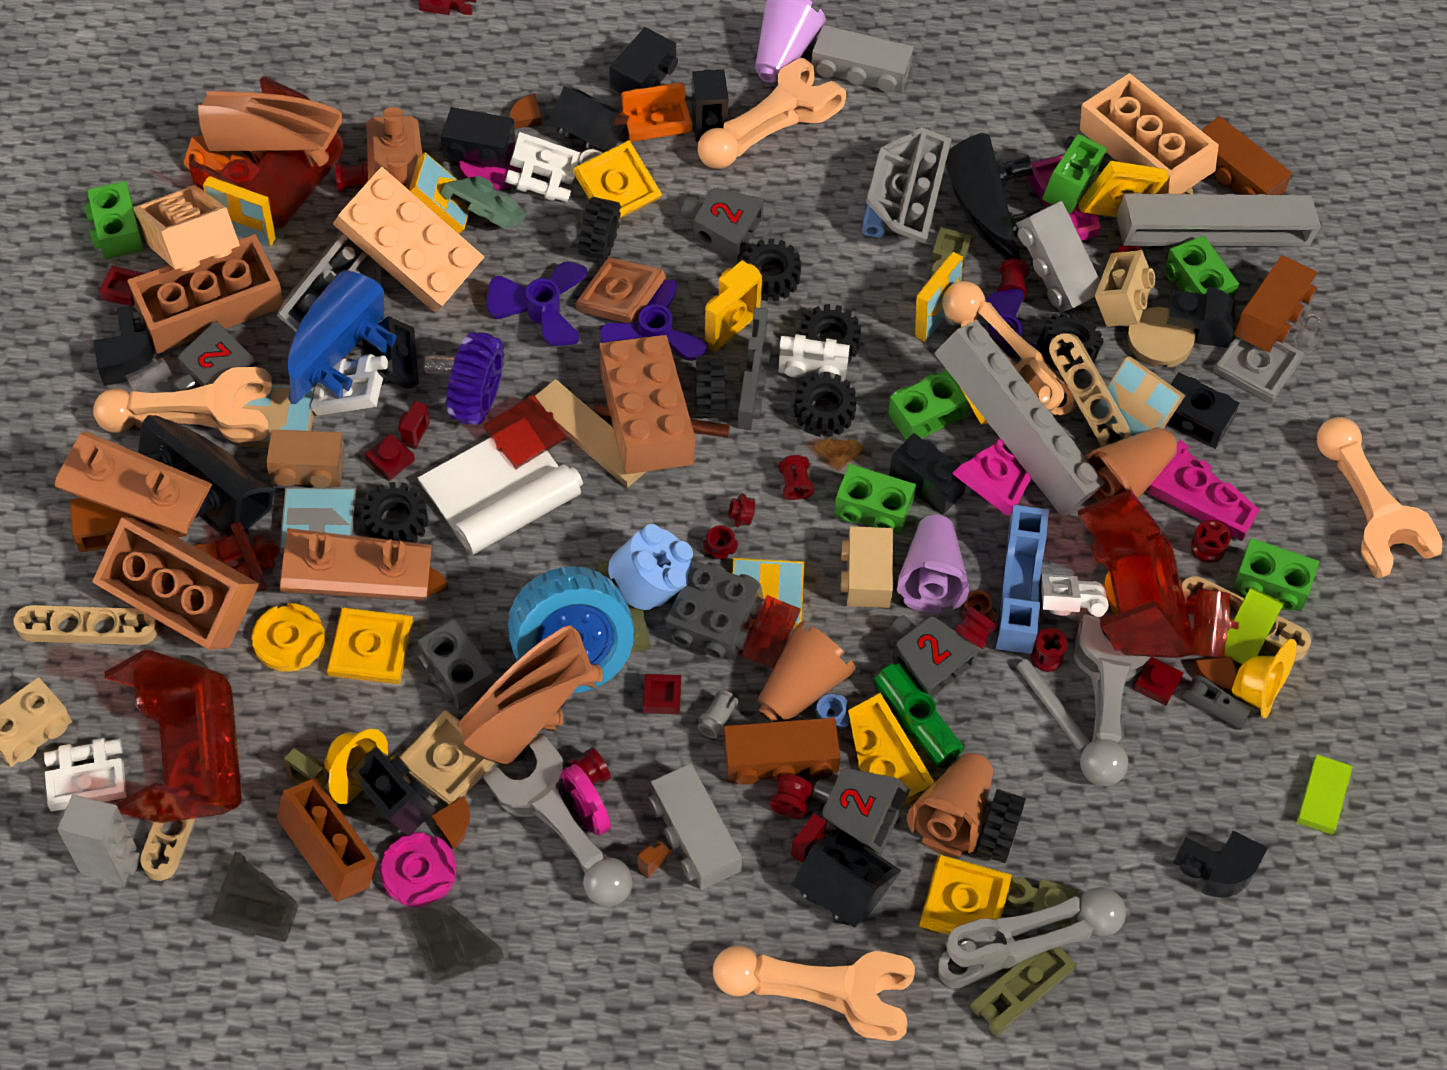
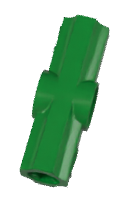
(929, 732)

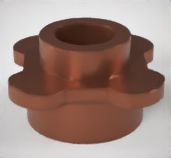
(982, 600)

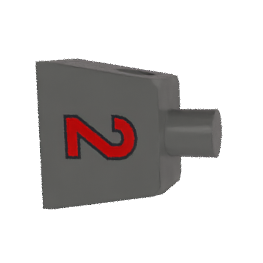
(724, 221)
(210, 357)
(931, 653)
(862, 805)

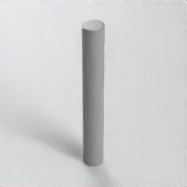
(1053, 704)

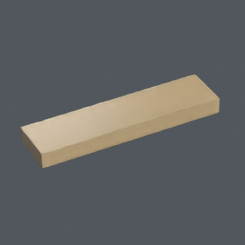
(585, 429)

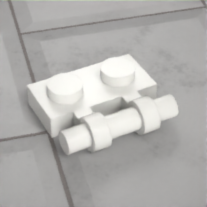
(543, 159)
(806, 357)
(364, 388)
(1066, 594)
(98, 780)

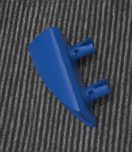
(331, 329)

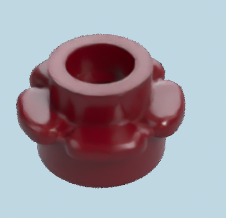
(741, 510)
(720, 534)

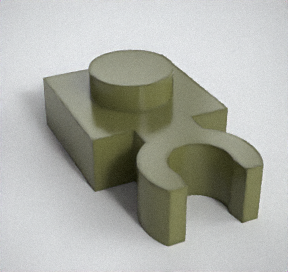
(948, 242)
(304, 768)
(1040, 898)

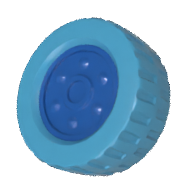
(576, 599)

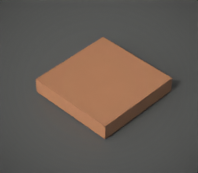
(620, 290)

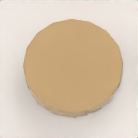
(1157, 342)

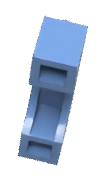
(1021, 579)

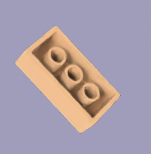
(1148, 132)
(187, 227)
(408, 239)

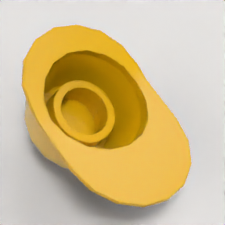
(1263, 677)
(344, 755)

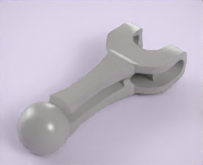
(1104, 759)
(541, 795)
(992, 944)

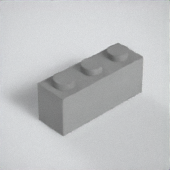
(862, 59)
(1059, 256)
(694, 827)
(98, 840)

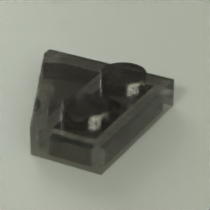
(253, 903)
(450, 941)

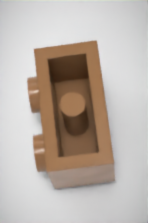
(305, 458)

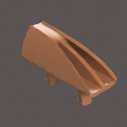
(267, 124)
(393, 144)
(131, 483)
(354, 566)
(529, 697)

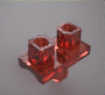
(238, 546)
(1210, 621)
(771, 631)

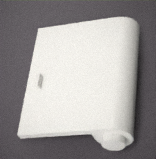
(490, 499)

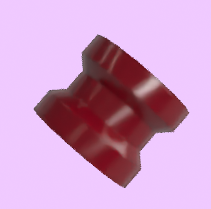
(1212, 532)
(976, 627)
(593, 766)
(791, 796)

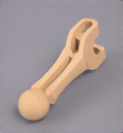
(788, 104)
(965, 303)
(210, 405)
(1386, 518)
(842, 988)

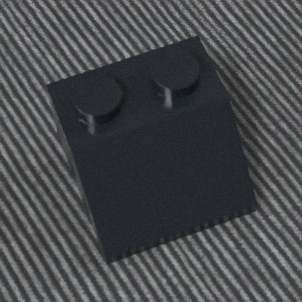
(845, 878)

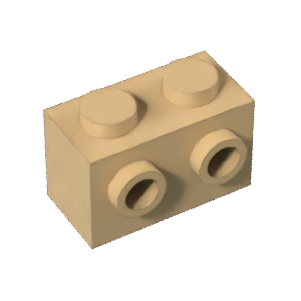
(1124, 288)
(868, 567)
(29, 721)

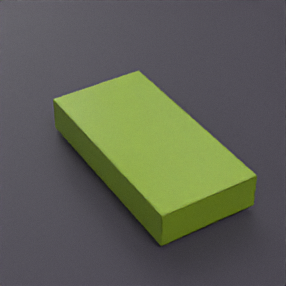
(1256, 621)
(1324, 794)

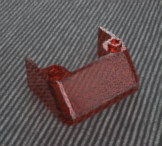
(279, 175)
(1143, 577)
(195, 737)

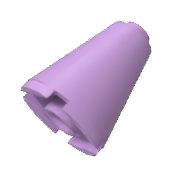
(785, 35)
(933, 568)

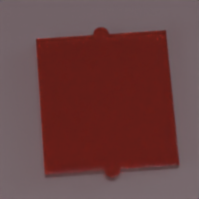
(524, 431)

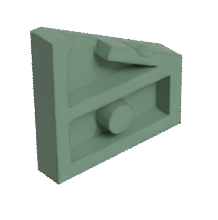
(486, 201)

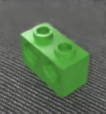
(1074, 172)
(114, 220)
(1198, 266)
(931, 412)
(876, 493)
(1277, 569)

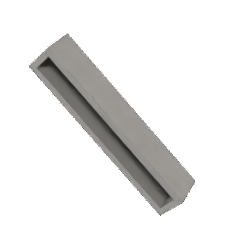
(1220, 218)
(1019, 417)

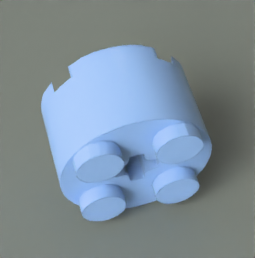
(651, 567)

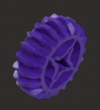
(475, 378)

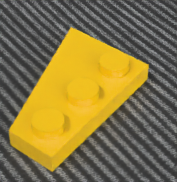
(885, 748)

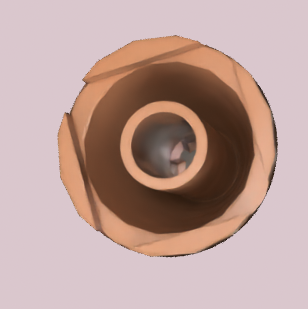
(1132, 462)
(802, 674)
(954, 807)

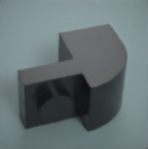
(1208, 313)
(124, 353)
(1225, 872)

